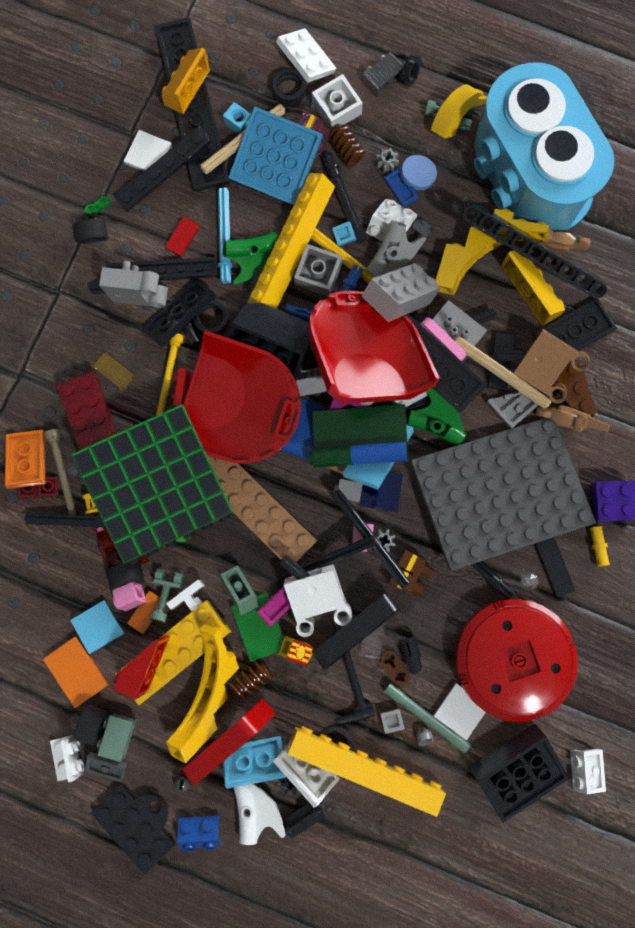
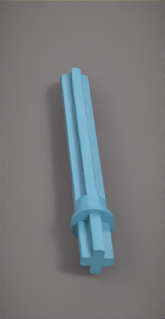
(224, 234)

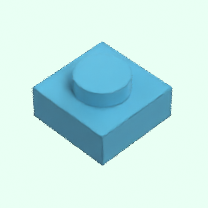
(344, 234)

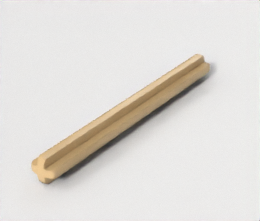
(232, 146)
(503, 373)

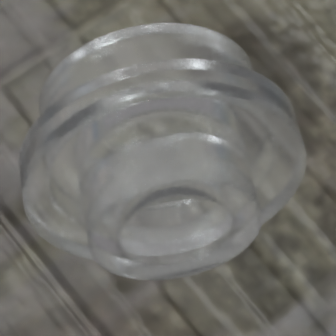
(529, 581)

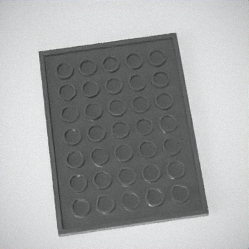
(501, 493)

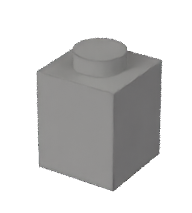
(350, 489)

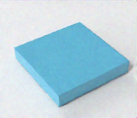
(97, 627)

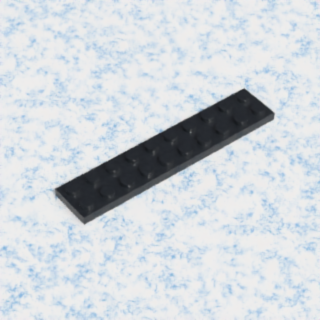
(175, 41)

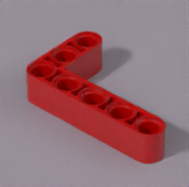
(229, 742)

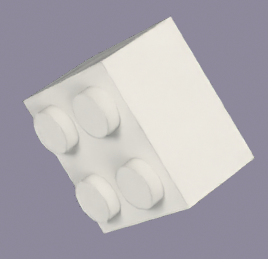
(337, 102)

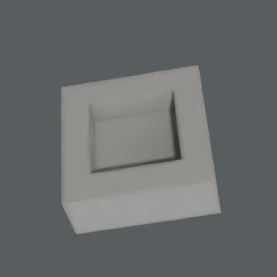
(392, 721)

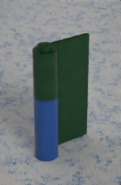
(359, 436)

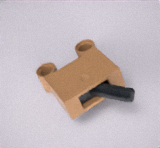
(544, 363)

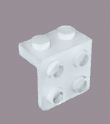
(386, 212)

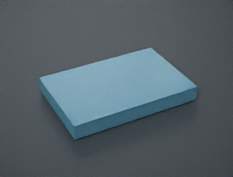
(253, 763)

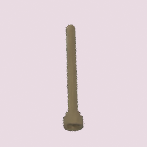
(52, 437)

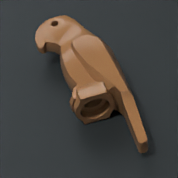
(566, 242)
(571, 418)

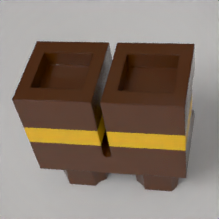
(416, 567)

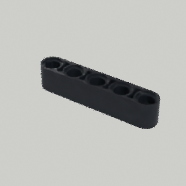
(355, 631)

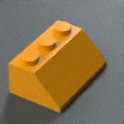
(186, 80)

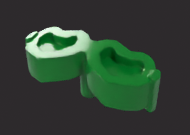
(101, 204)

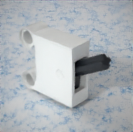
(314, 594)

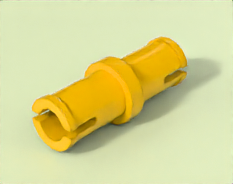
(599, 546)

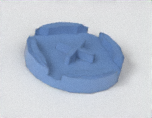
(418, 172)

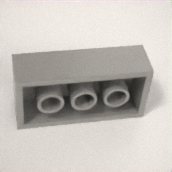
(401, 291)

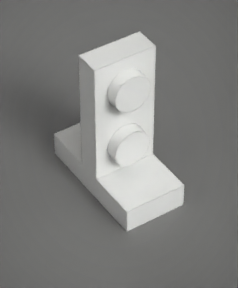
(187, 597)

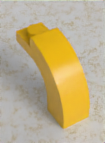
(455, 108)

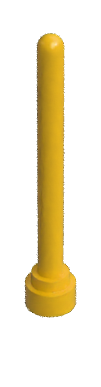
(175, 342)

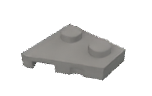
(512, 407)

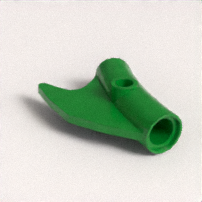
(249, 261)
(443, 413)

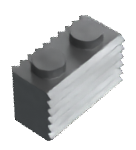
(382, 74)

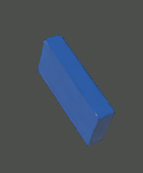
(403, 193)

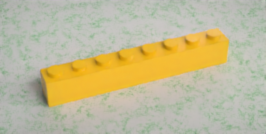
(292, 241)
(366, 771)

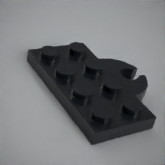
(136, 826)

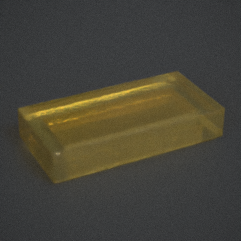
(113, 371)

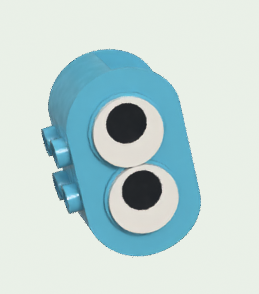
(541, 147)

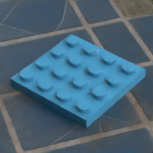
(275, 155)

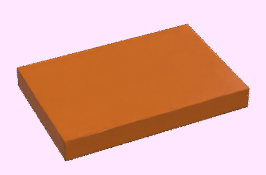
(25, 459)
(75, 672)

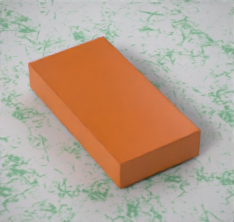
(141, 618)

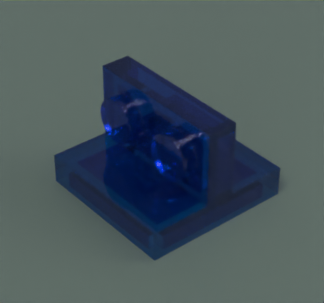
(386, 496)

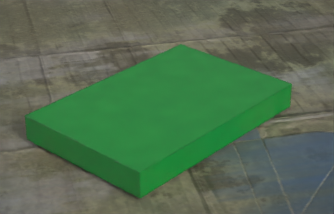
(257, 636)

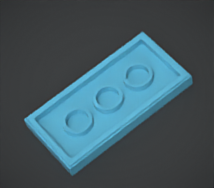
(371, 474)

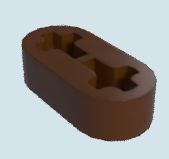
(390, 670)

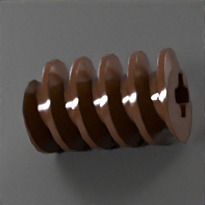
(342, 139)
(250, 680)

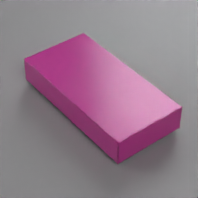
(274, 607)

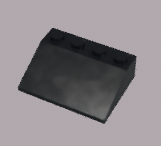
(519, 772)

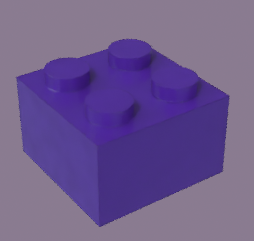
(613, 501)

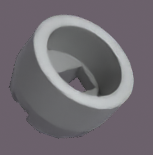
(425, 737)

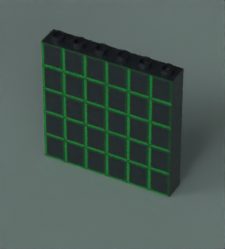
(152, 484)

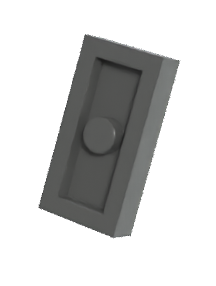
(106, 767)

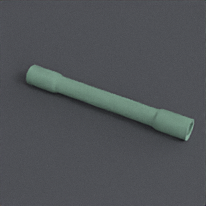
(454, 738)

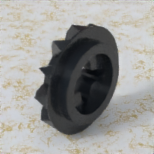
(410, 71)

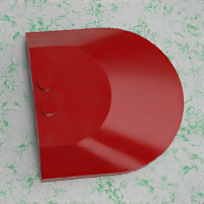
(365, 354)
(241, 401)

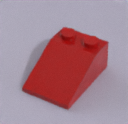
(138, 675)

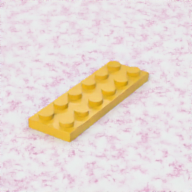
(184, 646)

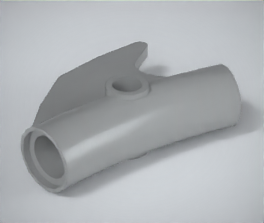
(394, 250)

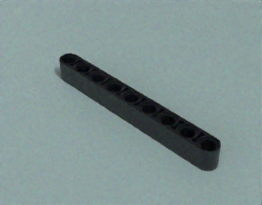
(530, 242)

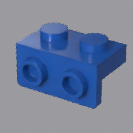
(198, 833)

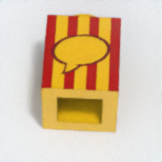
(295, 650)

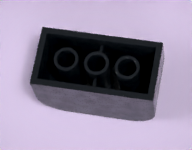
(273, 332)

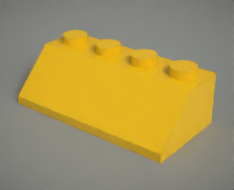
(532, 287)

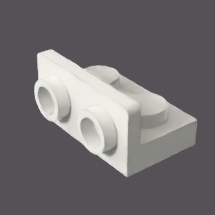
(588, 771)

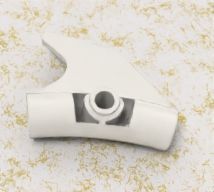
(255, 813)

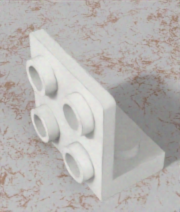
(67, 758)

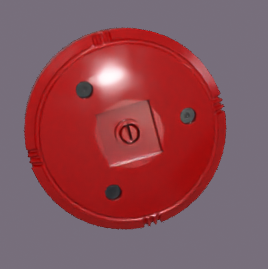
(516, 660)

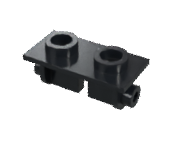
(302, 819)

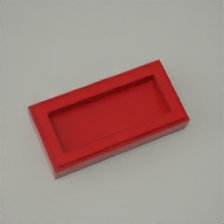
(182, 237)

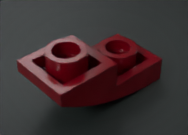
(49, 489)

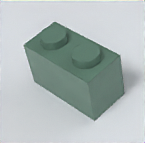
(239, 590)
(116, 737)

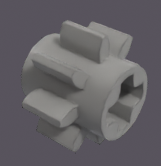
(387, 155)
(389, 539)

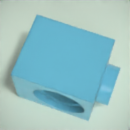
(234, 113)

